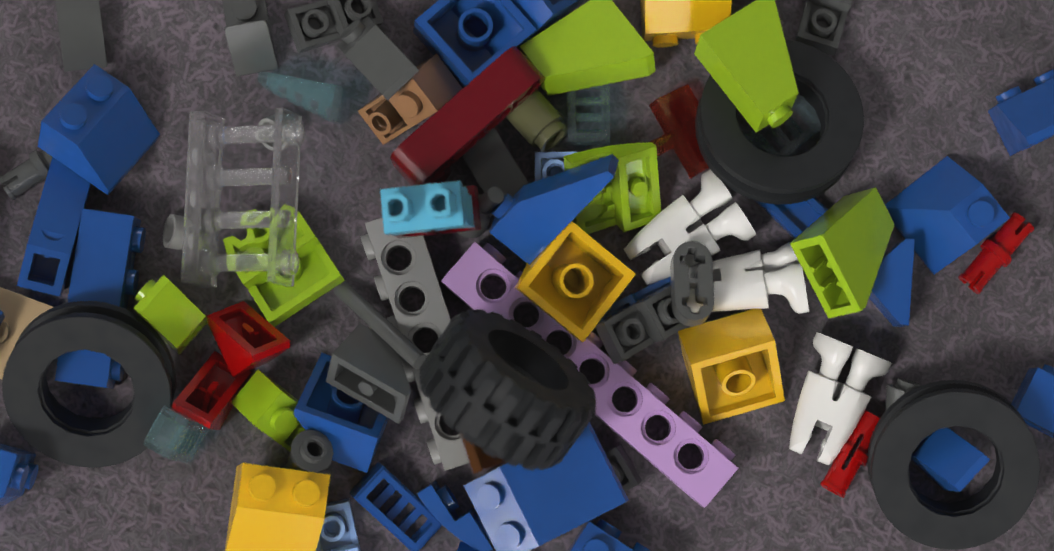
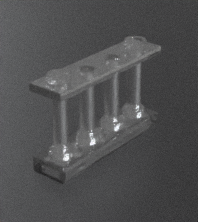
(203, 198)

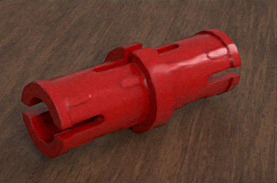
(996, 252)
(839, 480)

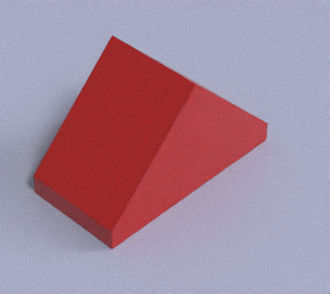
(245, 338)
(210, 393)

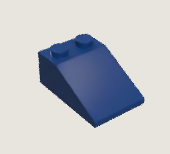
(537, 505)

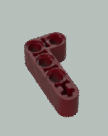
(466, 118)

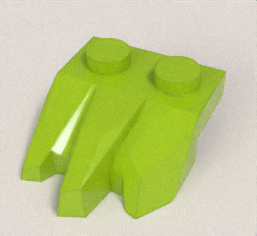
(314, 277)

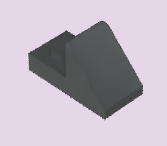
(249, 36)

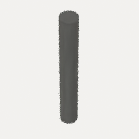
(380, 325)

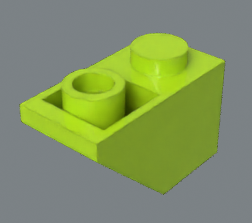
(169, 313)
(269, 409)

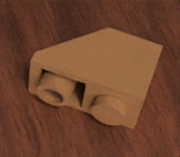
(413, 102)

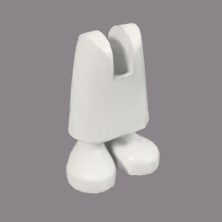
(682, 223)
(750, 277)
(831, 403)

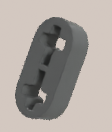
(701, 283)

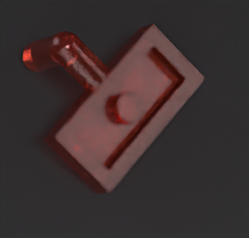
(677, 119)

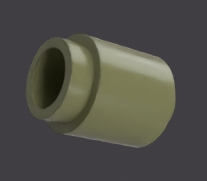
(539, 122)

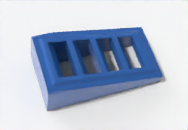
(369, 482)

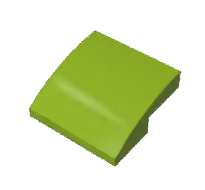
(630, 196)

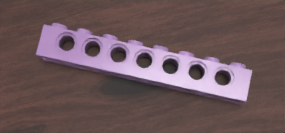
(699, 482)

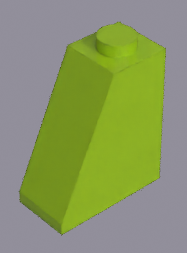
(589, 50)
(752, 63)
(845, 251)

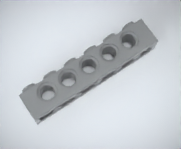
(433, 315)

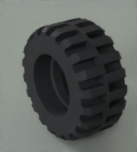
(507, 390)

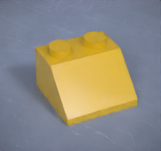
(680, 19)
(574, 281)
(732, 365)
(276, 509)

